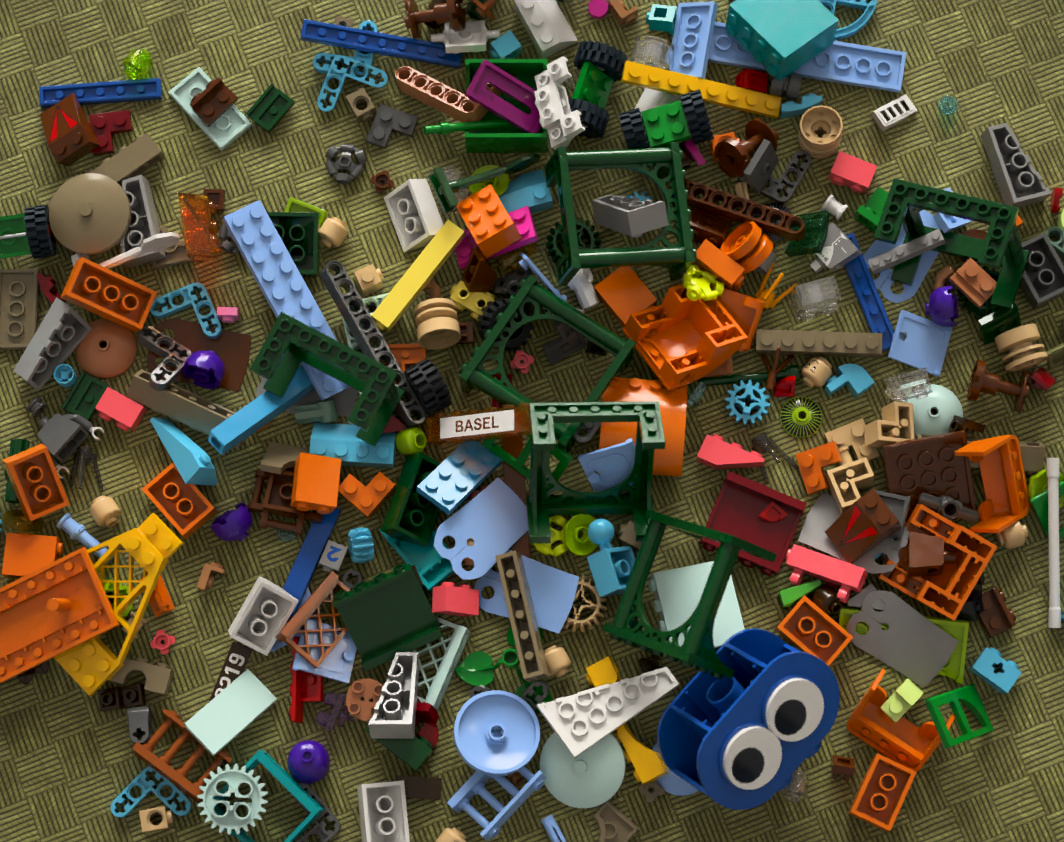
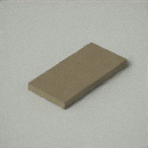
(18, 307)

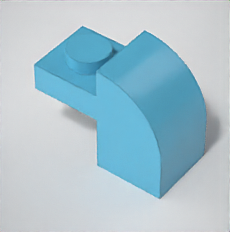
(853, 377)

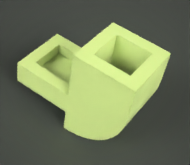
(901, 700)

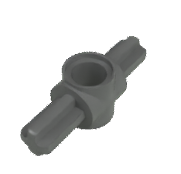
(957, 511)

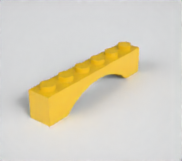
(647, 763)

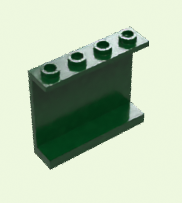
(388, 616)

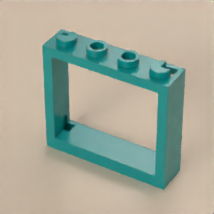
(289, 783)

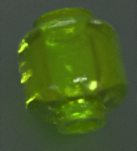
(137, 63)

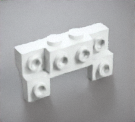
(554, 105)

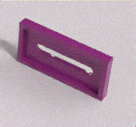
(511, 86)

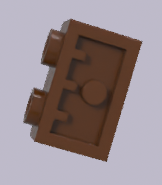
(213, 101)
(709, 227)
(996, 616)

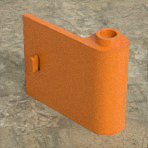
(745, 312)

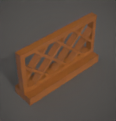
(305, 612)

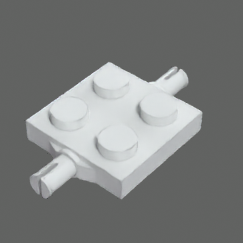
(470, 40)

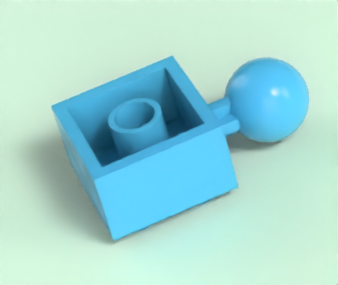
(610, 565)

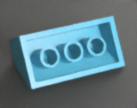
(341, 443)

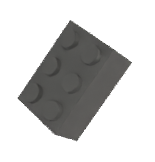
(1043, 273)

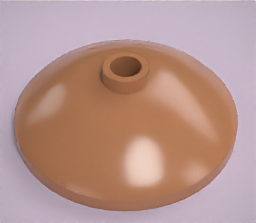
(114, 358)

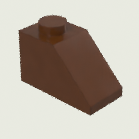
(479, 273)

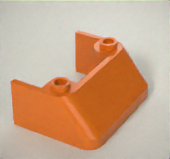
(1002, 482)
(899, 740)

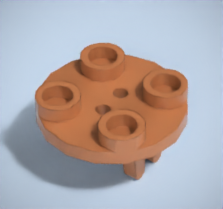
(369, 690)

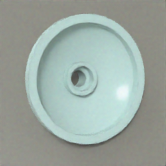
(946, 405)

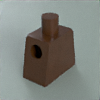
(927, 555)

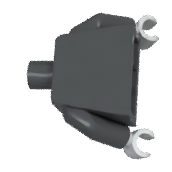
(64, 435)

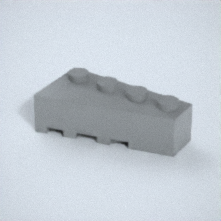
(143, 220)
(397, 705)

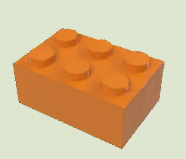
(488, 221)
(36, 482)
(179, 502)
(813, 631)
(882, 792)

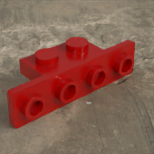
(304, 688)

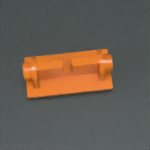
(160, 599)

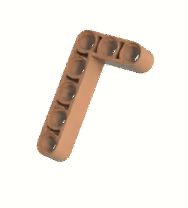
(440, 95)

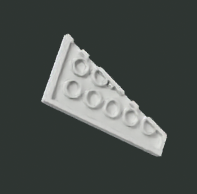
(597, 712)

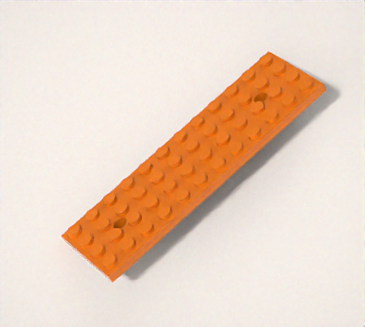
(51, 613)

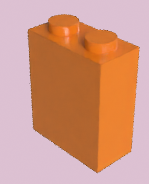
(720, 265)
(624, 294)
(315, 483)
(29, 553)

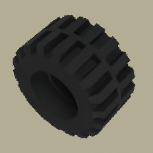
(489, 316)
(428, 386)

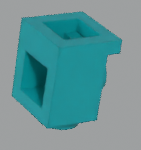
(662, 18)

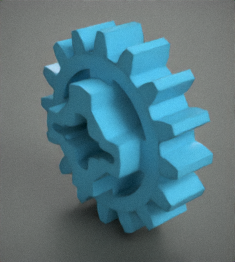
(755, 403)

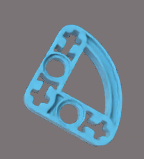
(855, 27)

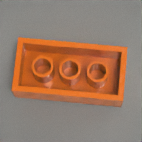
(108, 294)

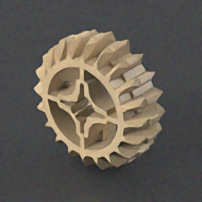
(582, 585)

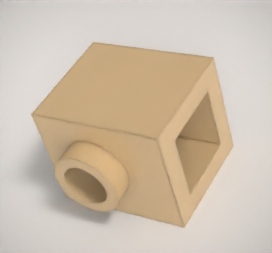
(369, 279)

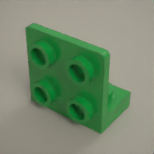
(871, 212)

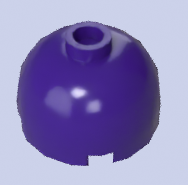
(943, 307)
(205, 369)
(233, 524)
(308, 762)

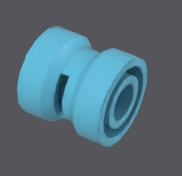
(62, 373)

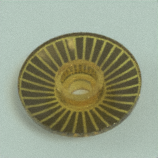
(17, 522)

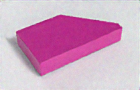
(693, 152)

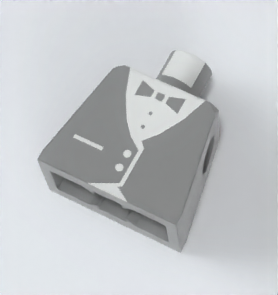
(836, 251)

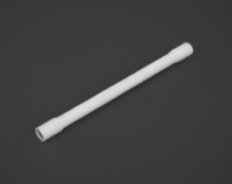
(1054, 609)

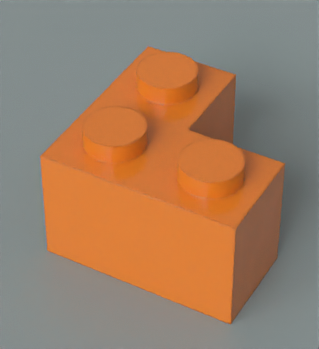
(369, 498)

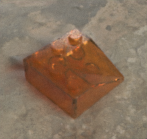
(199, 227)

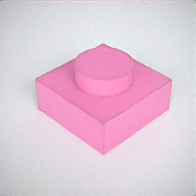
(228, 314)

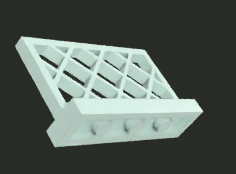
(447, 665)

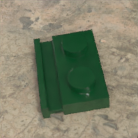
(270, 108)
(998, 323)
(84, 396)

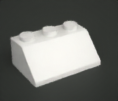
(545, 25)
(413, 214)
(262, 616)
(383, 812)

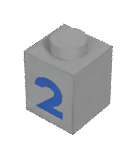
(333, 557)

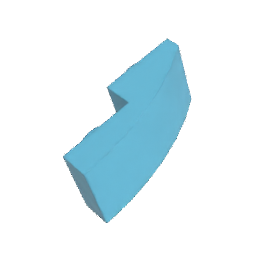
(792, 109)

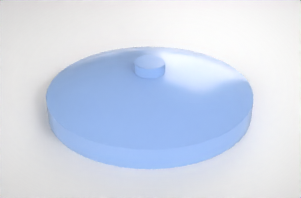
(496, 733)

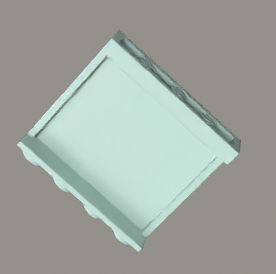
(679, 593)

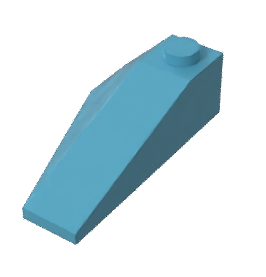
(528, 191)
(187, 456)

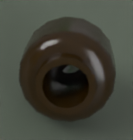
(826, 599)

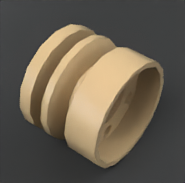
(820, 121)
(437, 323)
(1019, 344)

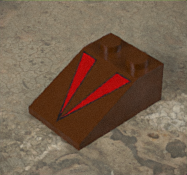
(68, 131)
(862, 527)

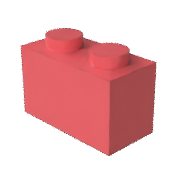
(852, 172)
(120, 409)
(455, 600)

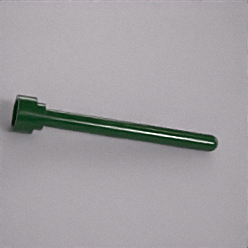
(791, 371)

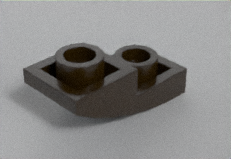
(121, 697)
(421, 787)

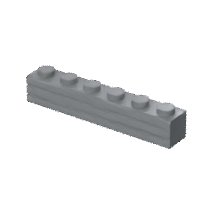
(906, 251)

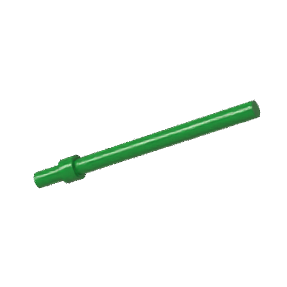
(445, 128)

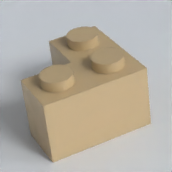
(895, 426)
(847, 480)

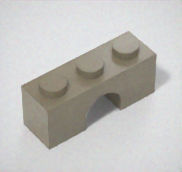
(157, 677)

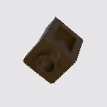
(969, 426)

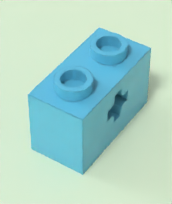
(984, 668)

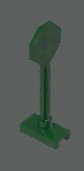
(445, 190)

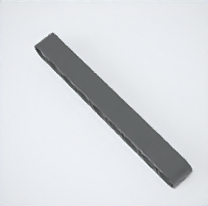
(372, 334)

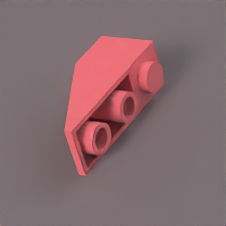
(723, 455)

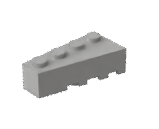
(1012, 168)
(629, 215)
(51, 344)

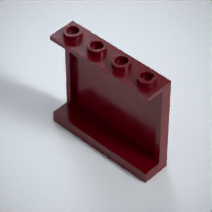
(738, 512)

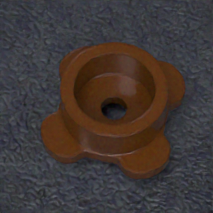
(382, 176)

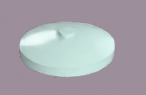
(586, 779)

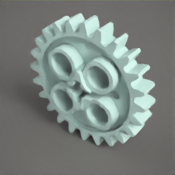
(231, 819)

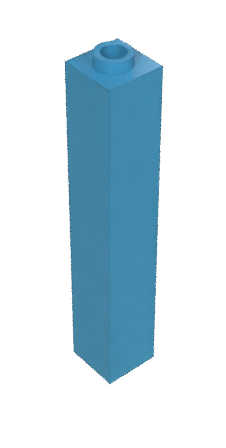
(258, 413)

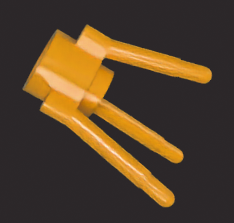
(767, 295)

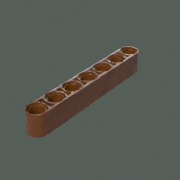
(749, 209)

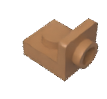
(619, 10)
(206, 578)

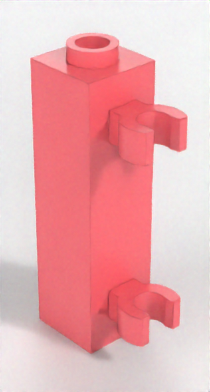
(827, 569)

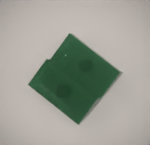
(815, 234)

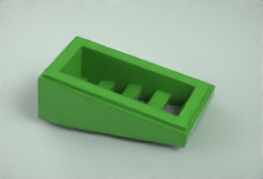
(794, 594)

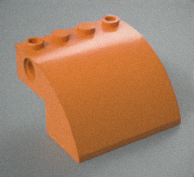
(684, 337)
(673, 415)
(951, 589)

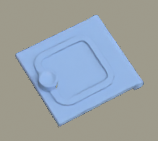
(527, 262)
(923, 345)
(611, 463)
(333, 665)

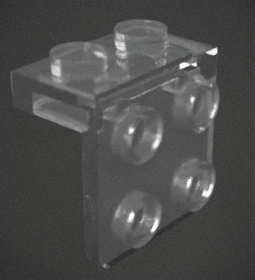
(909, 386)

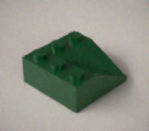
(301, 238)

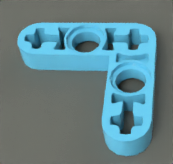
(364, 58)
(341, 75)
(189, 300)
(147, 787)

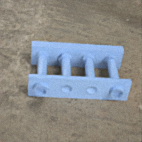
(476, 786)

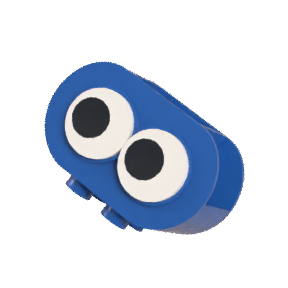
(752, 730)

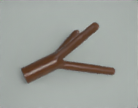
(774, 370)

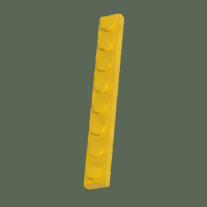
(711, 91)

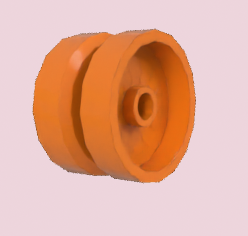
(747, 246)

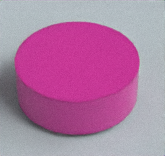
(598, 8)

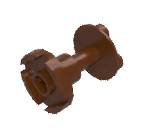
(442, 13)
(736, 155)
(991, 383)

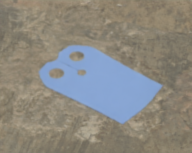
(927, 259)
(492, 520)
(549, 588)

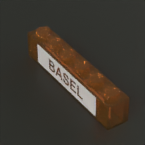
(478, 424)

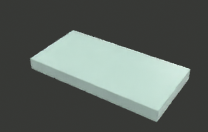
(226, 127)
(230, 712)

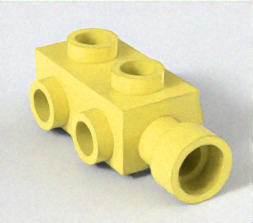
(471, 301)

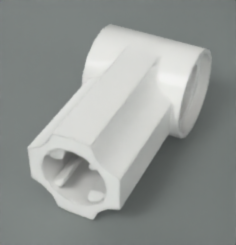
(584, 289)

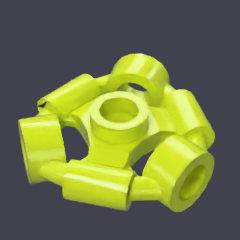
(701, 286)
(545, 548)

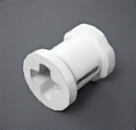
(834, 207)

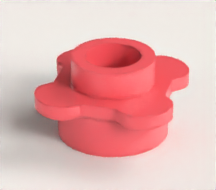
(515, 364)
(156, 642)

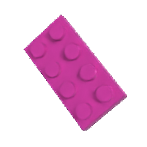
(523, 222)

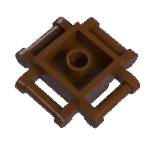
(278, 502)

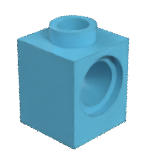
(505, 47)

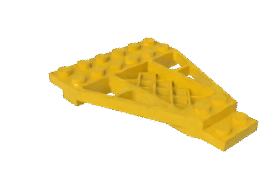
(151, 547)

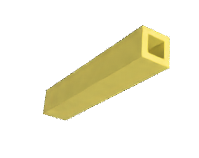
(418, 276)

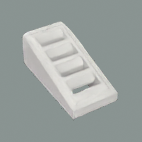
(881, 121)

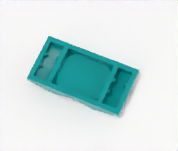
(429, 563)

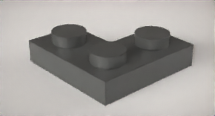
(389, 120)
(565, 345)

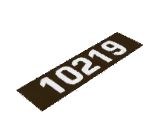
(232, 668)

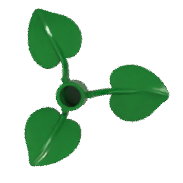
(477, 668)

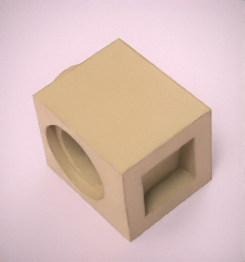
(147, 815)

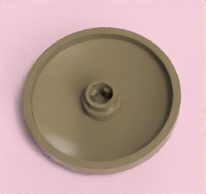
(90, 214)

